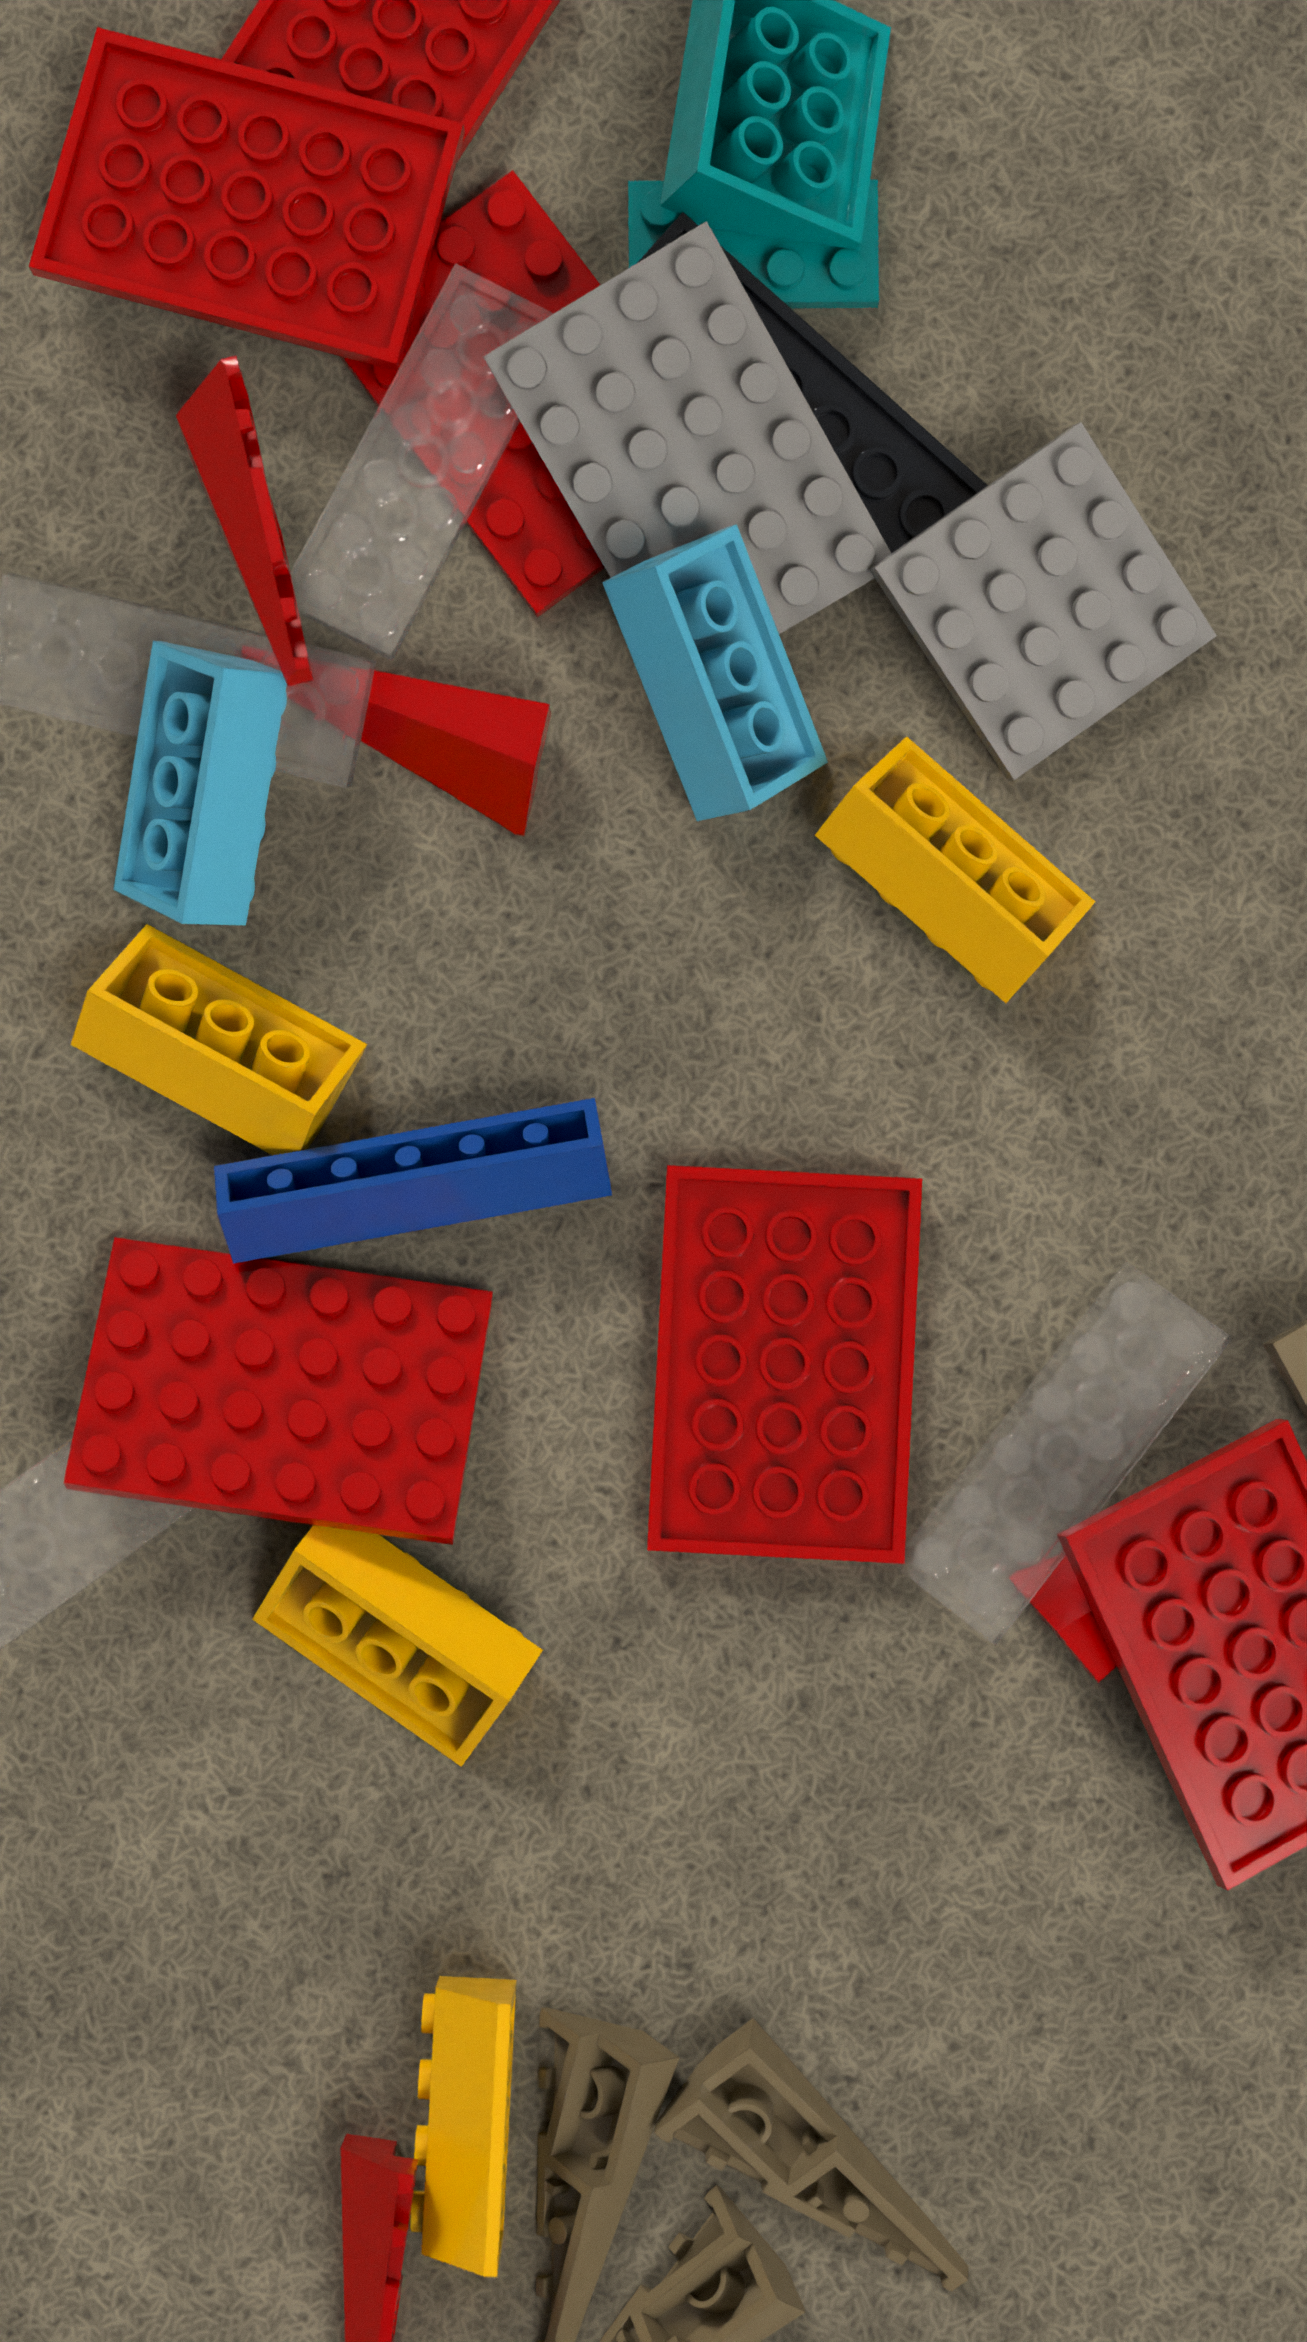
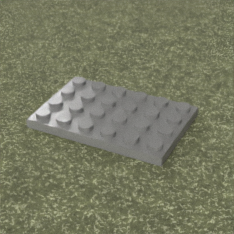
(683, 419)

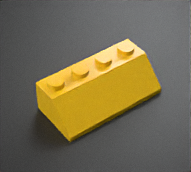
(954, 868)
(216, 1043)
(398, 1636)
(467, 2121)

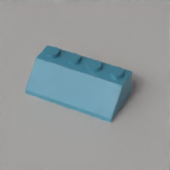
(716, 674)
(200, 784)

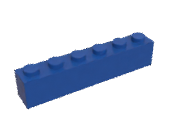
(412, 1180)

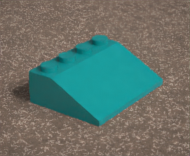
(777, 119)

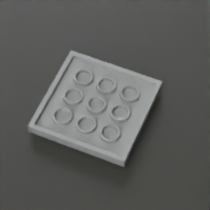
(1043, 602)

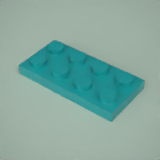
(793, 270)

